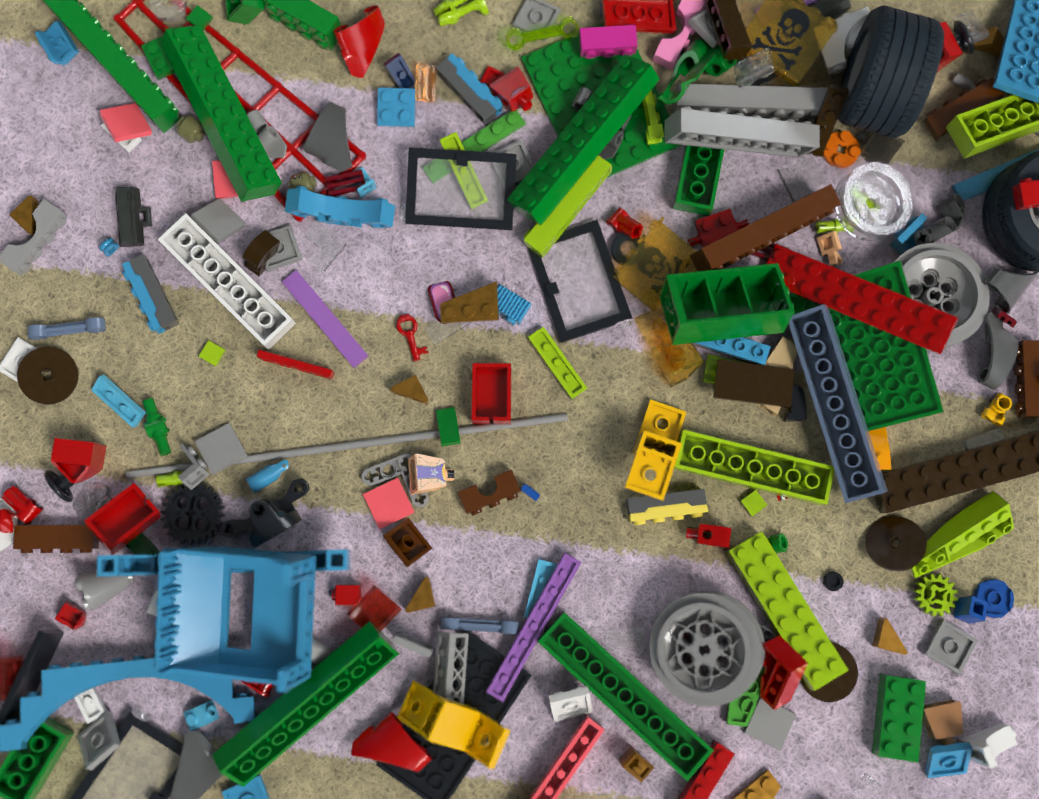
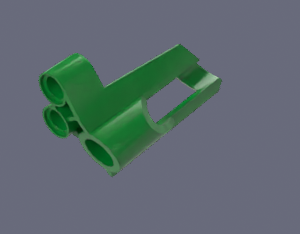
(692, 63)

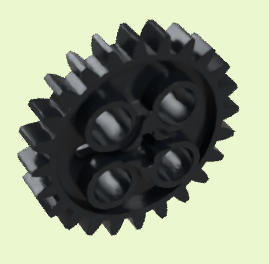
(175, 512)

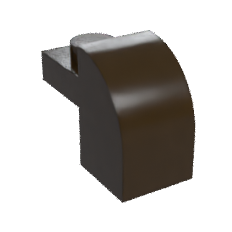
(260, 251)

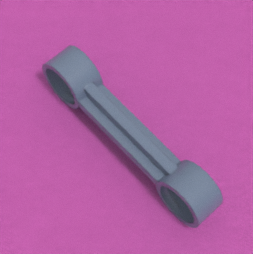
(90, 325)
(501, 626)

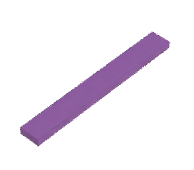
(533, 627)

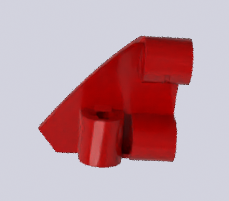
(361, 41)
(391, 745)

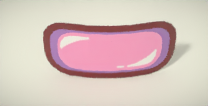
(438, 294)

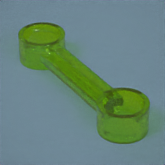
(542, 33)

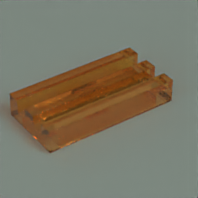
(419, 67)

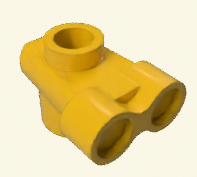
(996, 413)

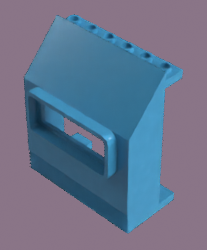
(196, 614)

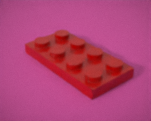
(647, 15)

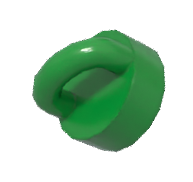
(778, 542)

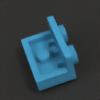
(57, 44)
(905, 238)

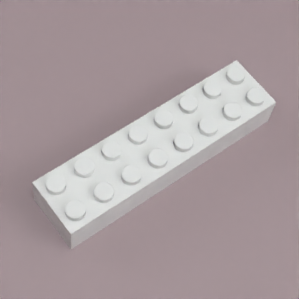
(227, 281)

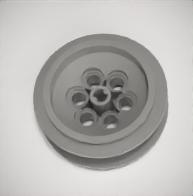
(958, 274)
(726, 617)

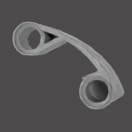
(269, 137)

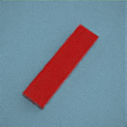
(295, 364)

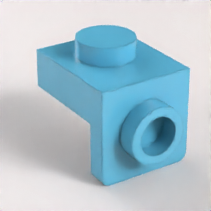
(201, 715)

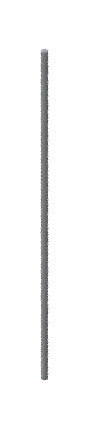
(357, 444)

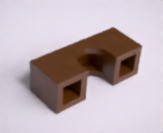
(506, 488)

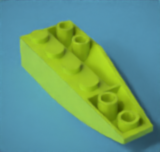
(967, 533)

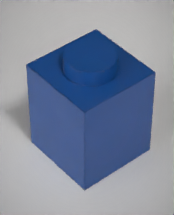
(970, 609)

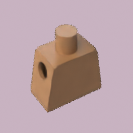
(943, 720)

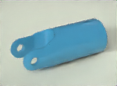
(266, 476)

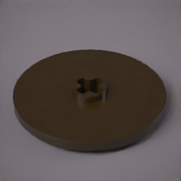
(33, 382)
(907, 553)
(840, 686)

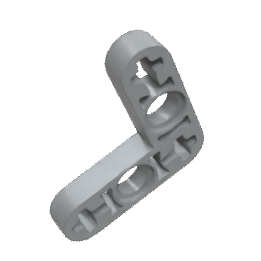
(398, 470)

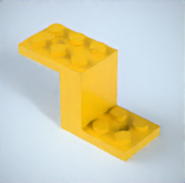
(656, 450)
(453, 724)

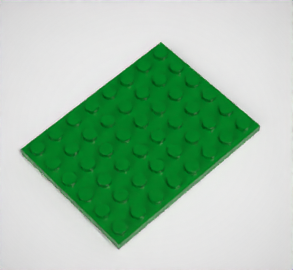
(560, 73)
(887, 372)

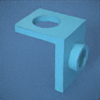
(369, 184)

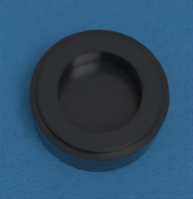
(833, 581)

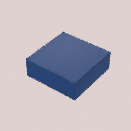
(530, 492)

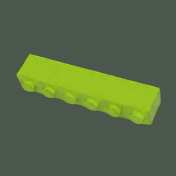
(544, 236)

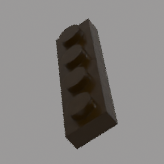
(828, 114)

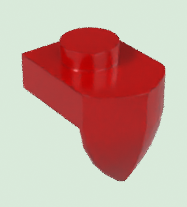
(6, 522)
(71, 616)

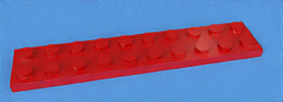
(864, 300)

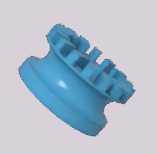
(108, 247)

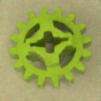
(944, 597)

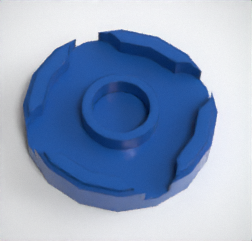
(987, 592)

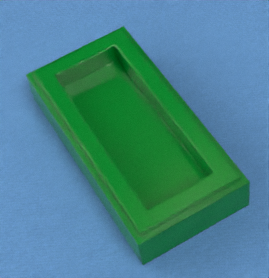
(448, 427)

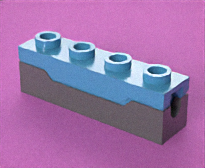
(469, 89)
(150, 294)
(738, 348)

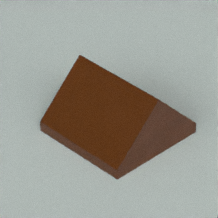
(407, 542)

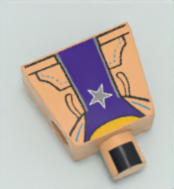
(428, 474)

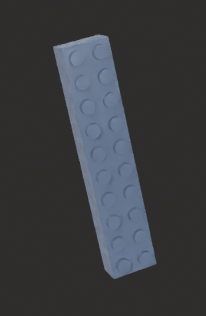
(837, 404)

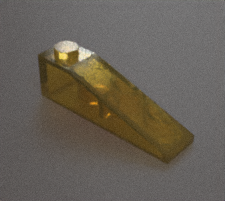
(674, 361)

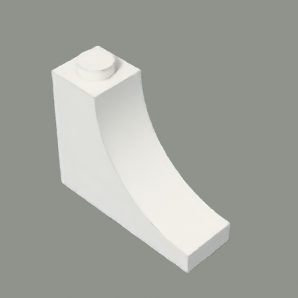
(834, 51)
(990, 743)

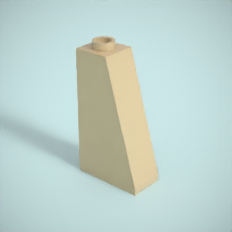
(782, 356)

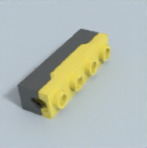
(673, 505)

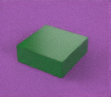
(199, 17)

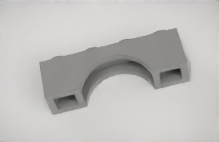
(48, 221)

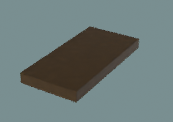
(753, 383)

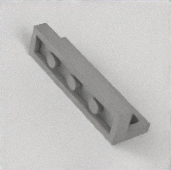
(444, 665)

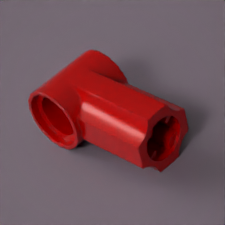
(624, 223)
(25, 507)

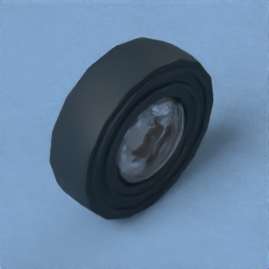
(618, 244)

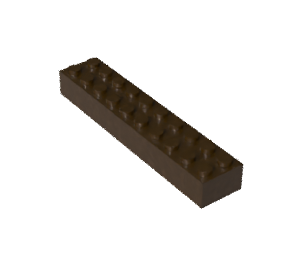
(960, 472)

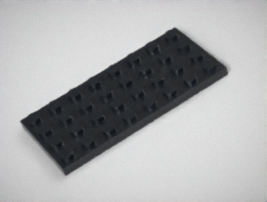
(449, 765)

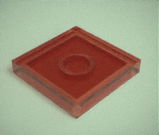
(374, 607)

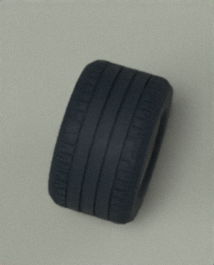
(891, 71)
(1009, 230)

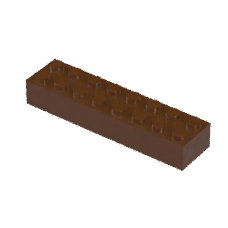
(766, 230)

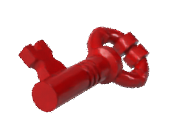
(409, 334)

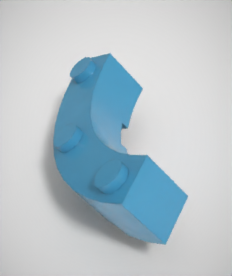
(339, 210)

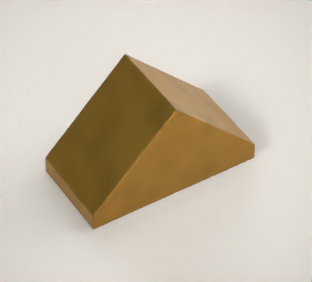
(992, 44)
(23, 214)
(410, 389)
(422, 598)
(887, 638)
(636, 764)

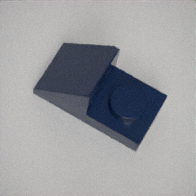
(400, 72)

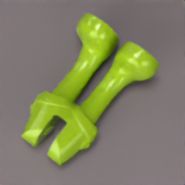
(449, 15)

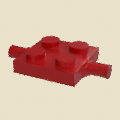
(715, 227)

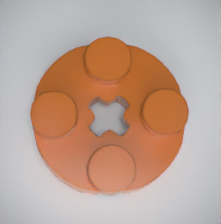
(851, 151)

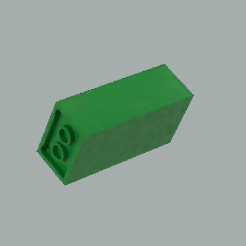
(726, 303)

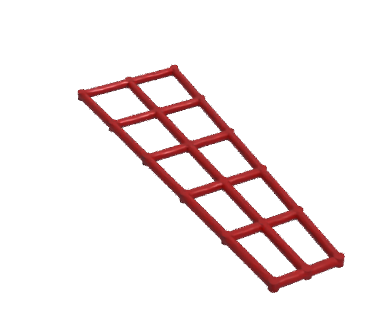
(277, 87)

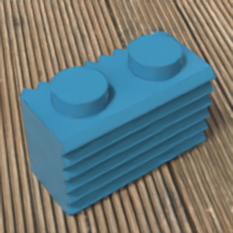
(512, 306)

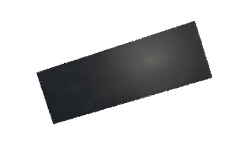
(30, 673)

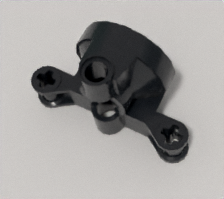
(273, 521)

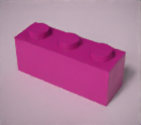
(608, 41)

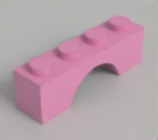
(670, 49)

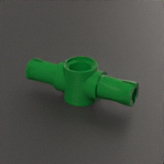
(156, 427)

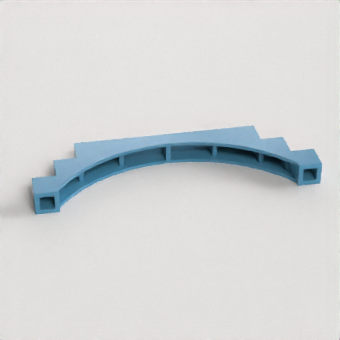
(148, 564)
(64, 684)

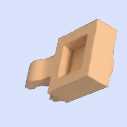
(829, 245)

